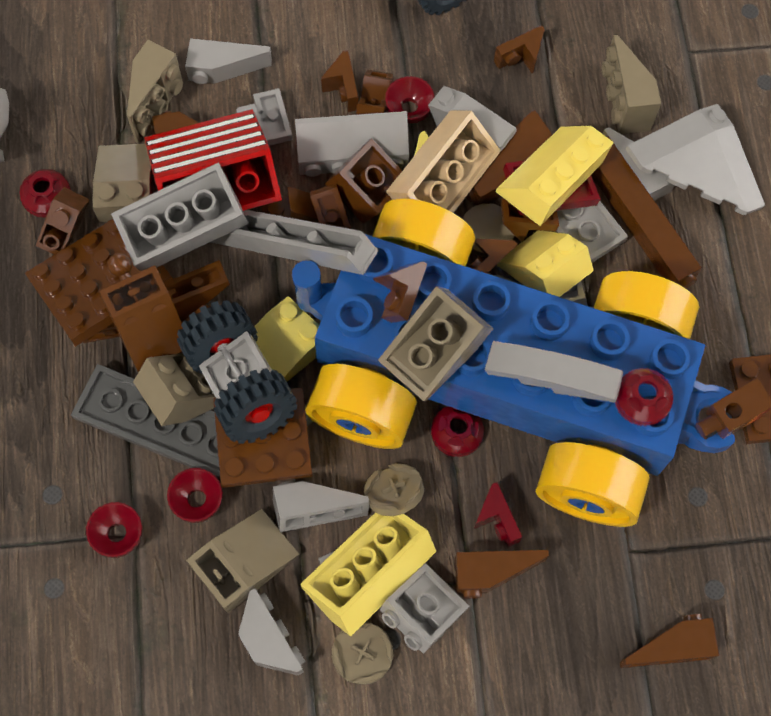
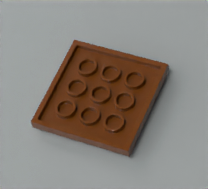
(75, 276)

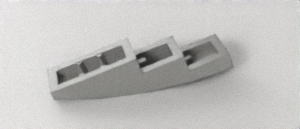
(554, 370)

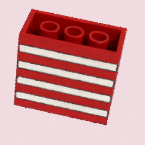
(233, 142)

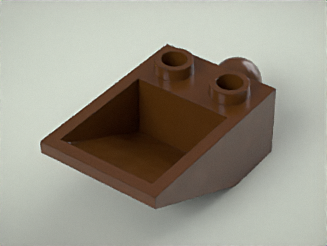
(145, 319)

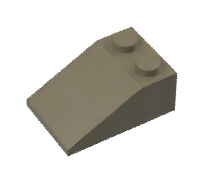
(120, 178)
(435, 343)

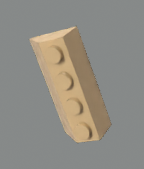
(447, 162)

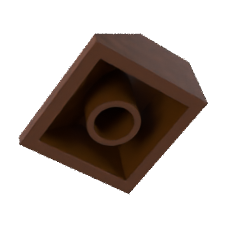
(365, 180)

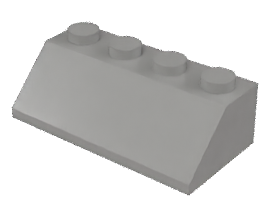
(330, 141)
(179, 218)

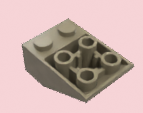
(152, 86)
(630, 89)
(173, 389)
(242, 559)

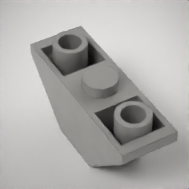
(266, 638)

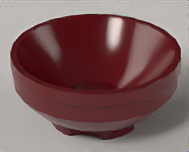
(410, 90)
(39, 203)
(637, 409)
(452, 443)
(184, 485)
(107, 517)

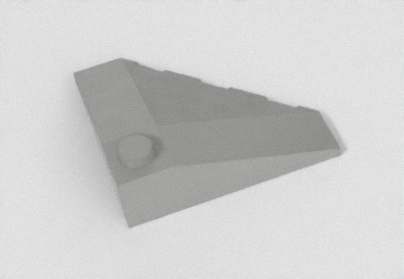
(704, 154)

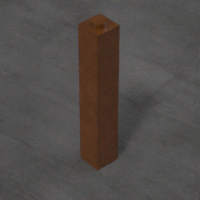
(645, 220)

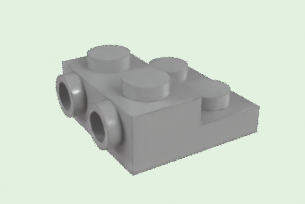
(423, 609)

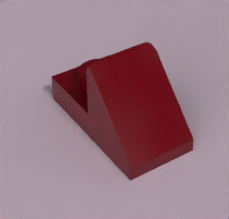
(496, 509)

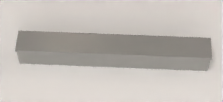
(302, 241)

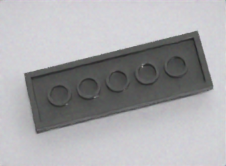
(118, 408)

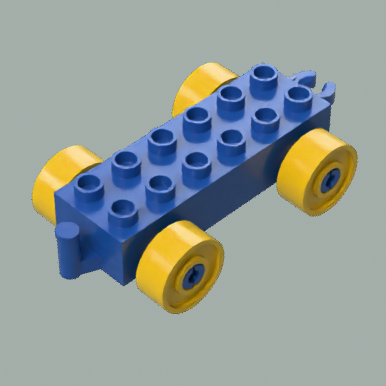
(599, 456)

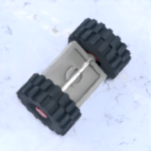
(247, 391)

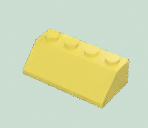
(555, 171)
(368, 569)

